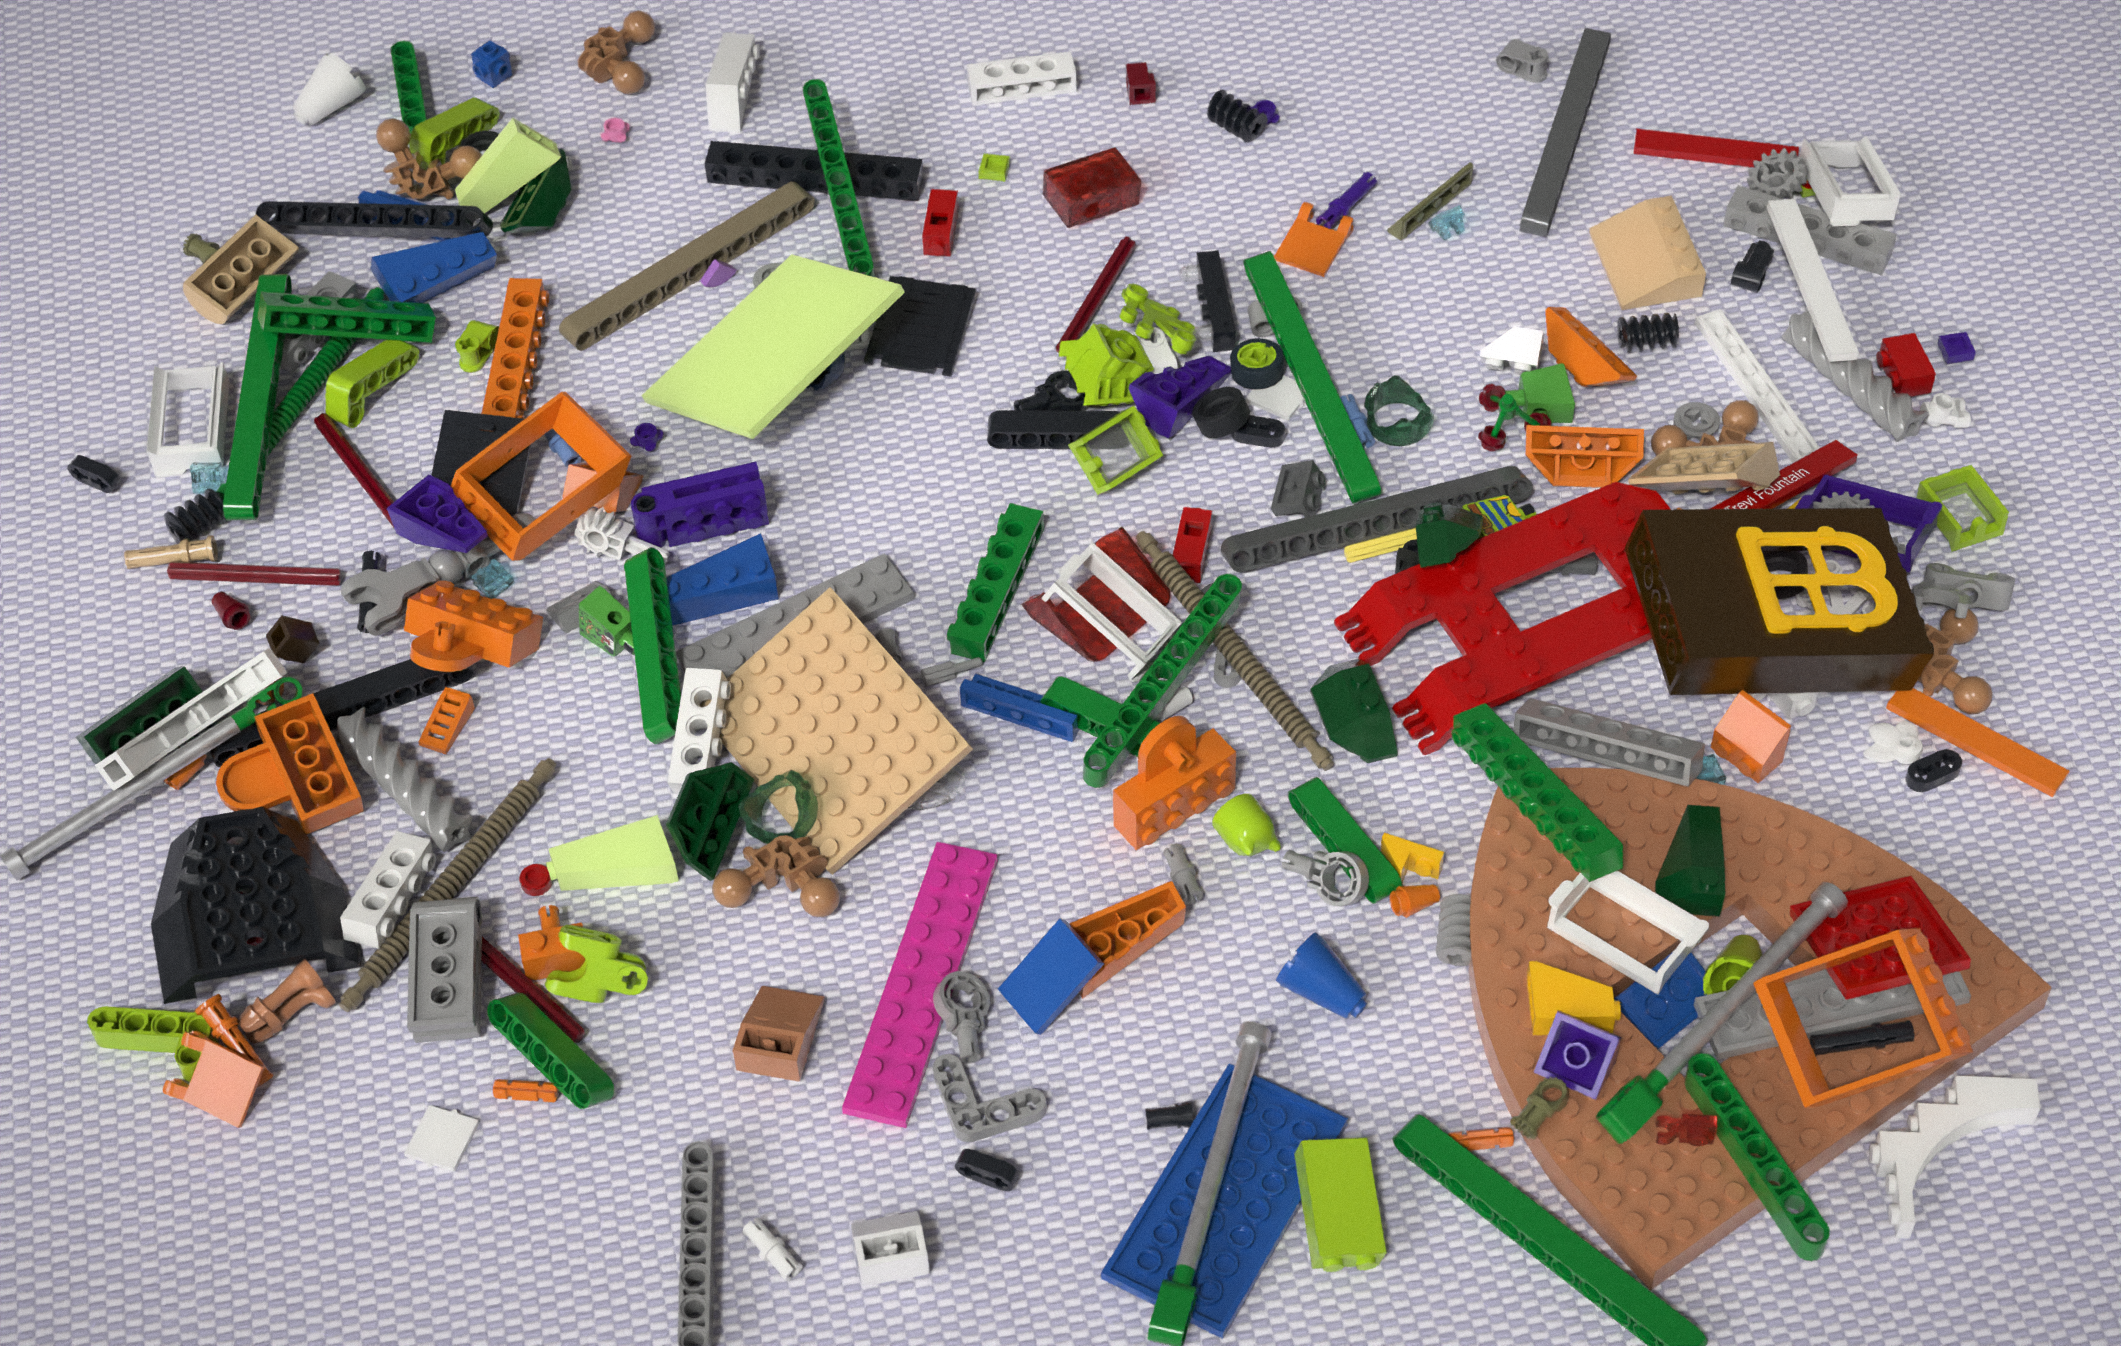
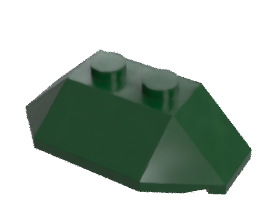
(539, 200)
(1444, 532)
(1355, 710)
(707, 815)

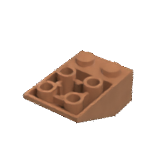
(777, 1033)

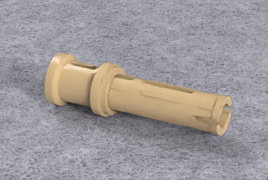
(184, 552)

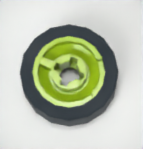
(1257, 363)

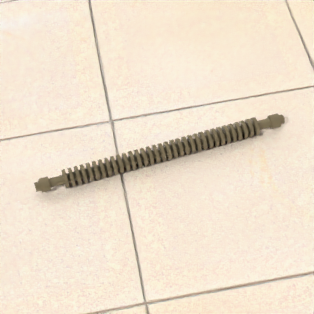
(1238, 655)
(451, 880)

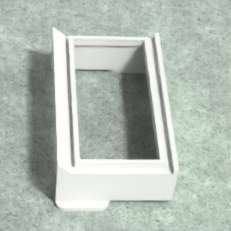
(1849, 208)
(175, 459)
(1130, 592)
(1642, 903)

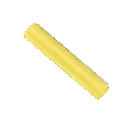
(1378, 545)

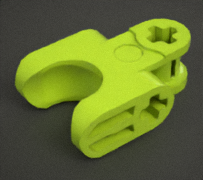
(602, 970)

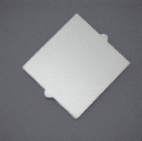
(1280, 399)
(441, 1138)

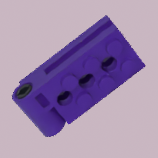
(701, 506)

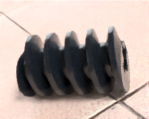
(1236, 116)
(1648, 331)
(194, 515)

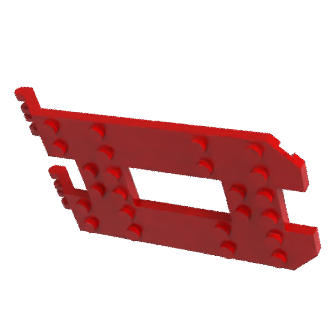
(1496, 655)

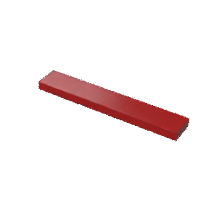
(1703, 148)

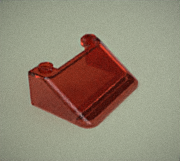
(1073, 628)

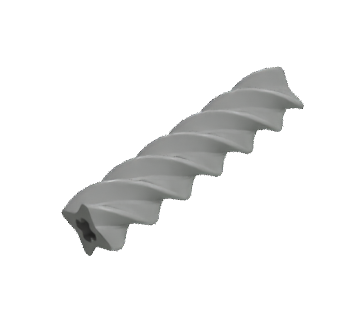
(1857, 381)
(401, 780)

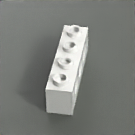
(1021, 78)
(697, 687)
(387, 889)

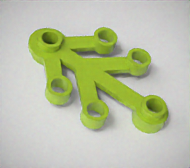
(1162, 315)

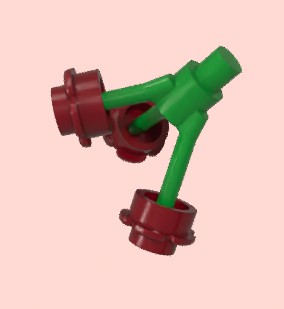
(1494, 398)

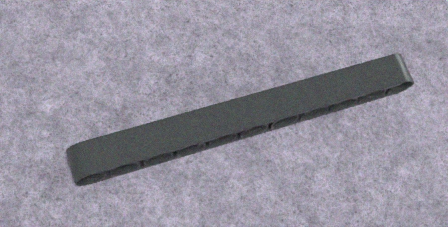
(1565, 133)
(1363, 517)

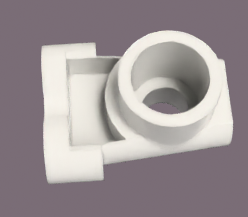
(1946, 410)

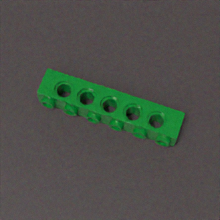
(346, 317)
(996, 582)

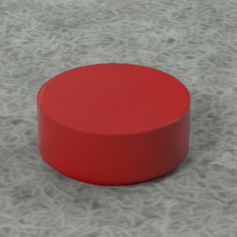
(535, 880)

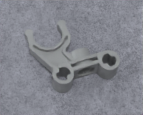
(1945, 587)

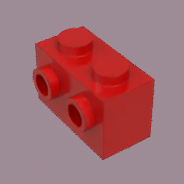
(1906, 364)

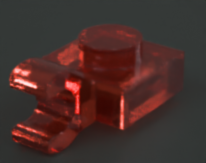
(1690, 1129)

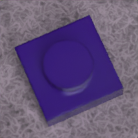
(1956, 347)

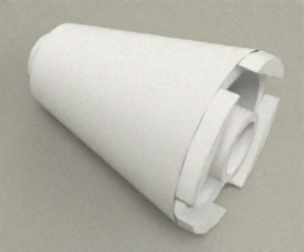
(327, 90)

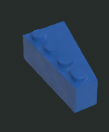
(432, 268)

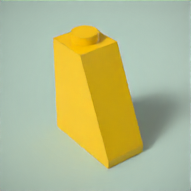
(1579, 997)

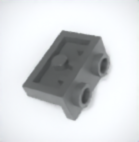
(1298, 489)

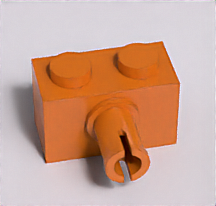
(542, 949)

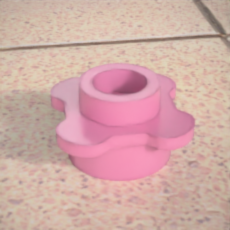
(615, 130)

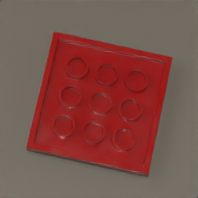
(1871, 914)

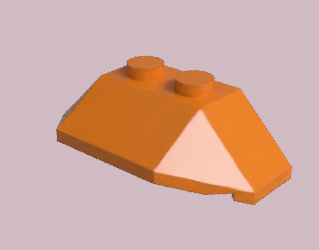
(1582, 351)
(1583, 454)

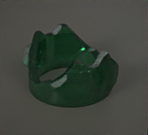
(1404, 431)
(806, 800)

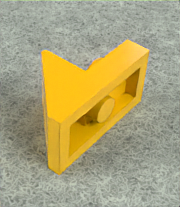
(1411, 856)

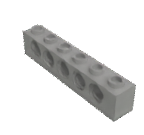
(1851, 245)
(1609, 742)

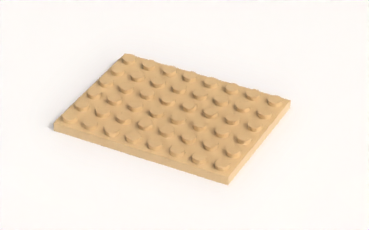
(843, 718)

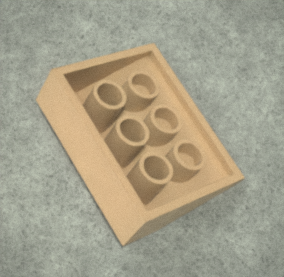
(1649, 255)
(1710, 468)

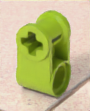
(476, 345)

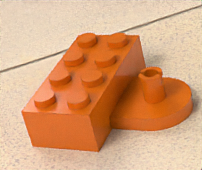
(464, 627)
(292, 764)
(1173, 780)

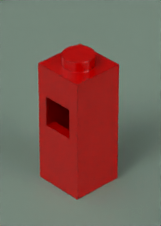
(940, 222)
(1193, 541)

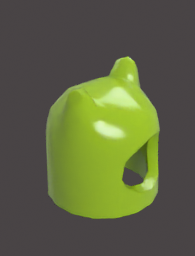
(1245, 826)

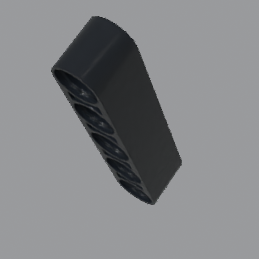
(1041, 428)

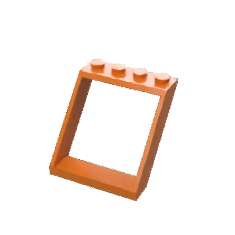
(582, 434)
(1930, 990)

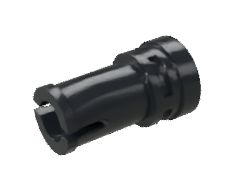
(1170, 1116)

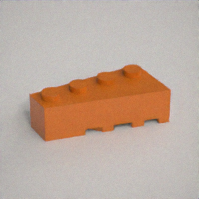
(1129, 929)

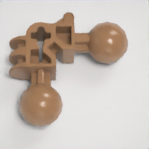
(607, 48)
(394, 137)
(1738, 420)
(1969, 693)
(787, 857)

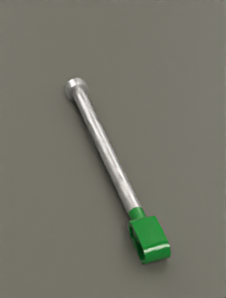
(19, 860)
(1639, 1097)
(1178, 1296)

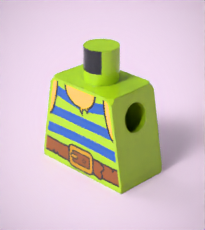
(1499, 513)

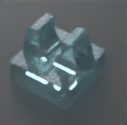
(1449, 218)
(205, 476)
(492, 579)

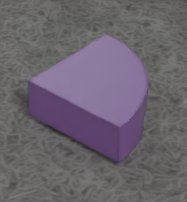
(717, 273)

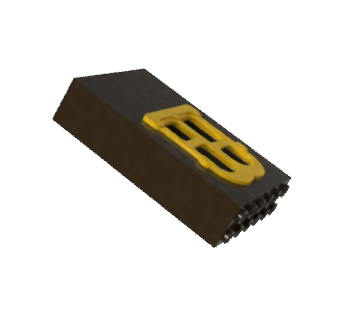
(1721, 619)

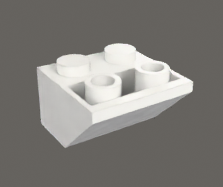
(1515, 349)
(890, 1248)

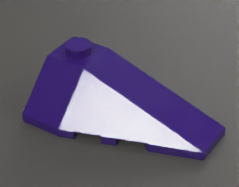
(1170, 396)
(435, 517)

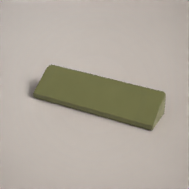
(1432, 203)

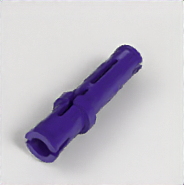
(1340, 206)

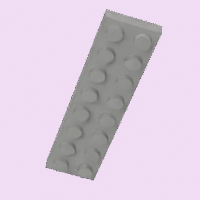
(866, 589)
(1820, 1011)

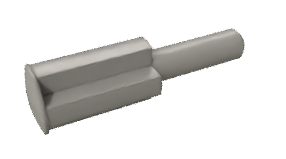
(946, 671)

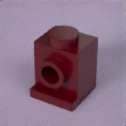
(1140, 84)

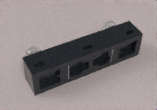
(1216, 303)

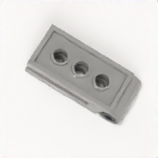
(445, 970)

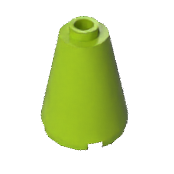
(1731, 964)

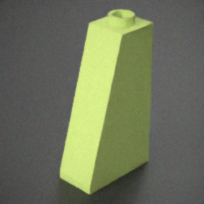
(506, 166)
(615, 858)

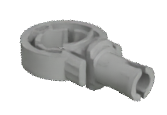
(1322, 871)
(962, 1021)

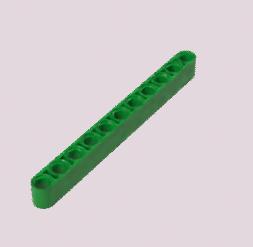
(1312, 378)
(255, 411)
(1544, 1236)

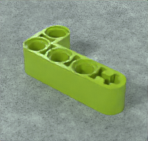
(450, 127)
(365, 375)
(117, 1025)

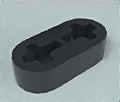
(1259, 430)
(93, 474)
(1931, 767)
(987, 1170)

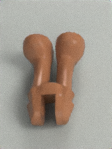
(271, 1013)

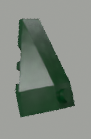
(1695, 864)

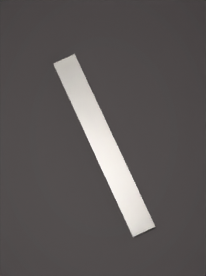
(1812, 280)
(1756, 385)

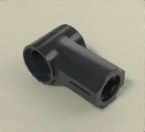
(1752, 270)

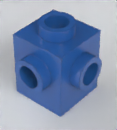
(491, 63)

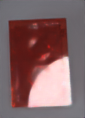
(1091, 187)

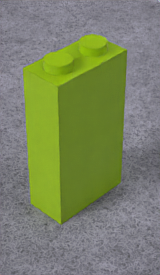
(1340, 1204)

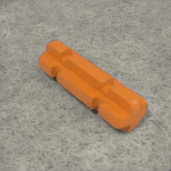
(525, 1090)
(1484, 1138)

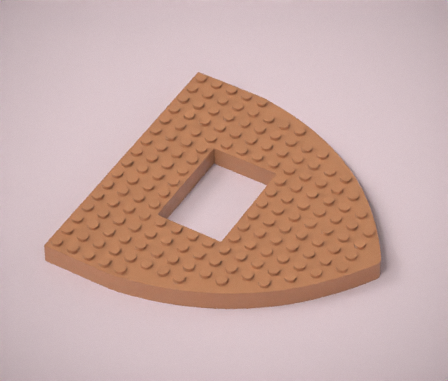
(1680, 1199)

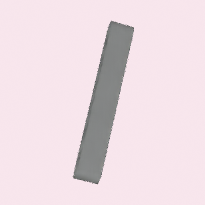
(693, 1239)

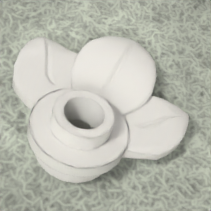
(1894, 743)

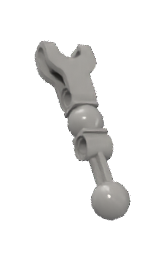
(394, 588)

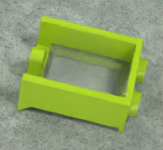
(1116, 450)
(1969, 507)

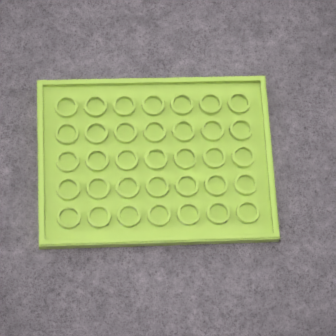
(772, 345)

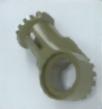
(199, 248)
(1539, 1109)

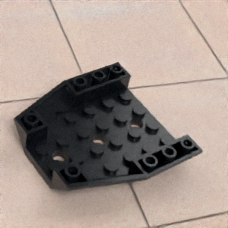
(205, 923)

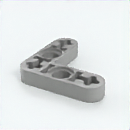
(972, 1111)

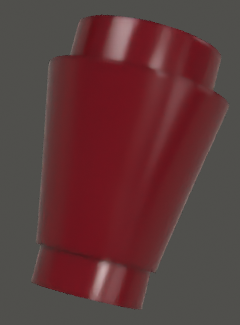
(231, 610)

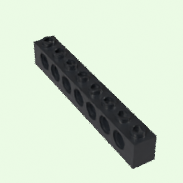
(776, 166)

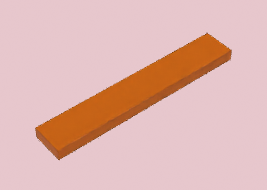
(1979, 740)

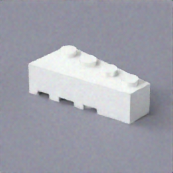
(730, 81)

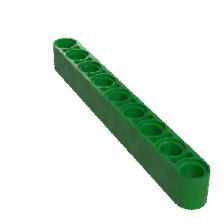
(837, 173)
(1161, 691)

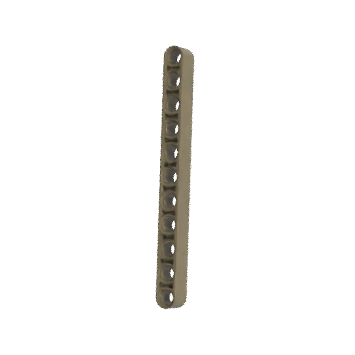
(685, 266)

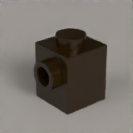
(292, 639)

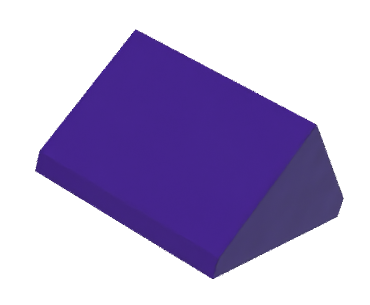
(1578, 1054)

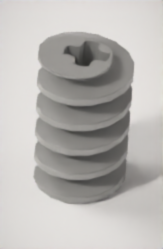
(1454, 930)

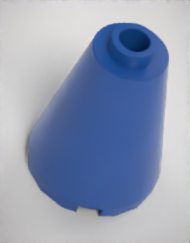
(1323, 978)

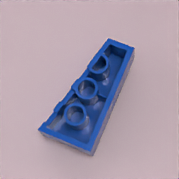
(723, 582)

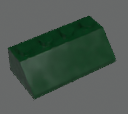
(139, 713)

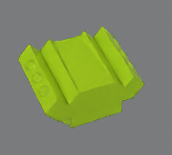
(1105, 364)

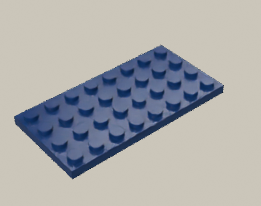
(1251, 1208)

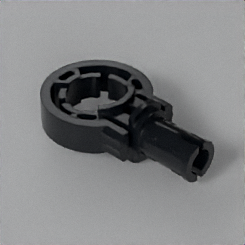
(1048, 397)

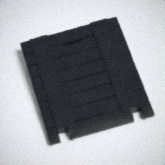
(922, 327)
(463, 440)

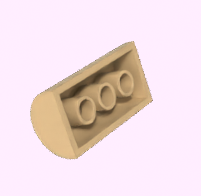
(234, 270)

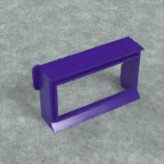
(1895, 508)

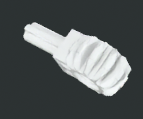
(610, 536)

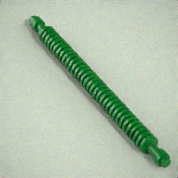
(309, 383)

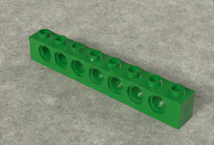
(1538, 792)

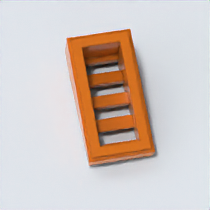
(450, 702)

